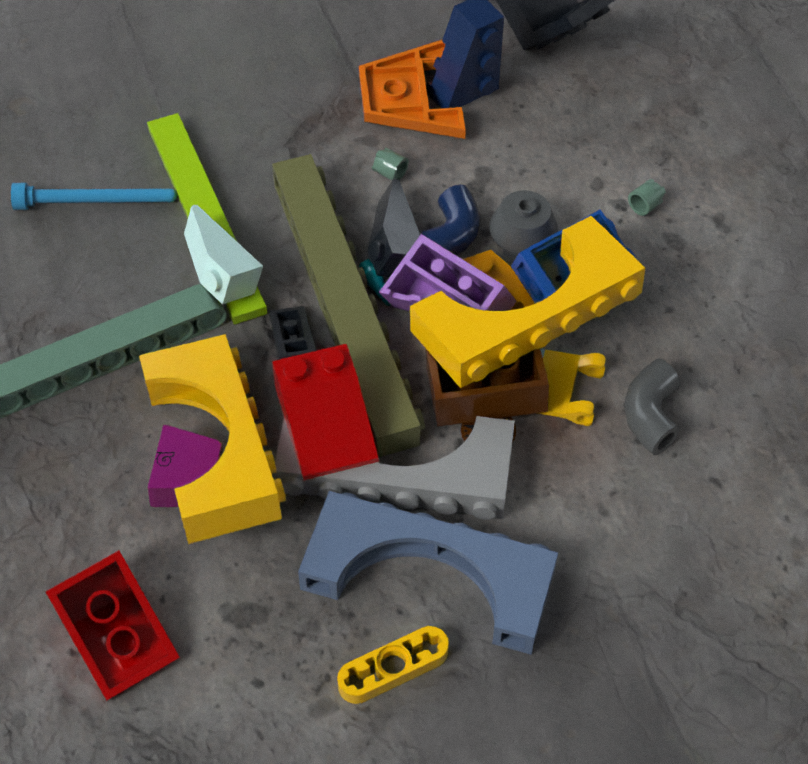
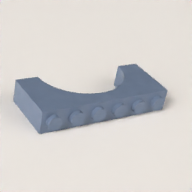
(361, 533)

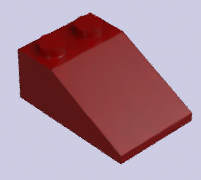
(324, 411)
(112, 625)

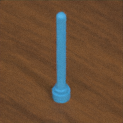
(26, 196)

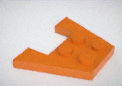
(397, 93)

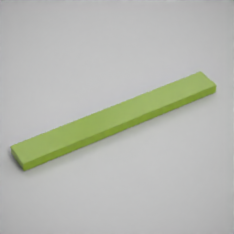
(195, 189)

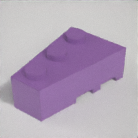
(433, 269)

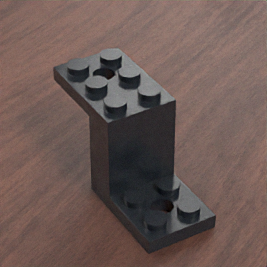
(549, 20)

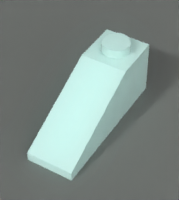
(219, 259)

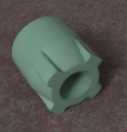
(390, 164)
(646, 197)

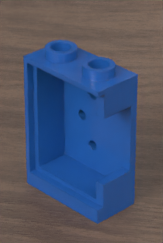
(542, 267)

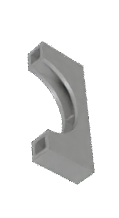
(463, 482)

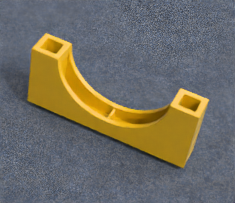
(477, 341)
(240, 485)

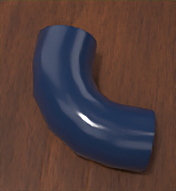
(461, 220)

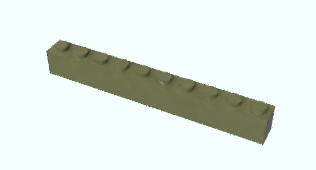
(345, 303)

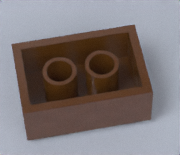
(503, 393)

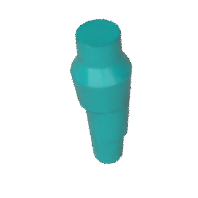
(373, 281)

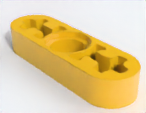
(361, 666)

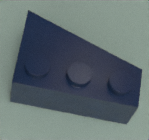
(470, 57)

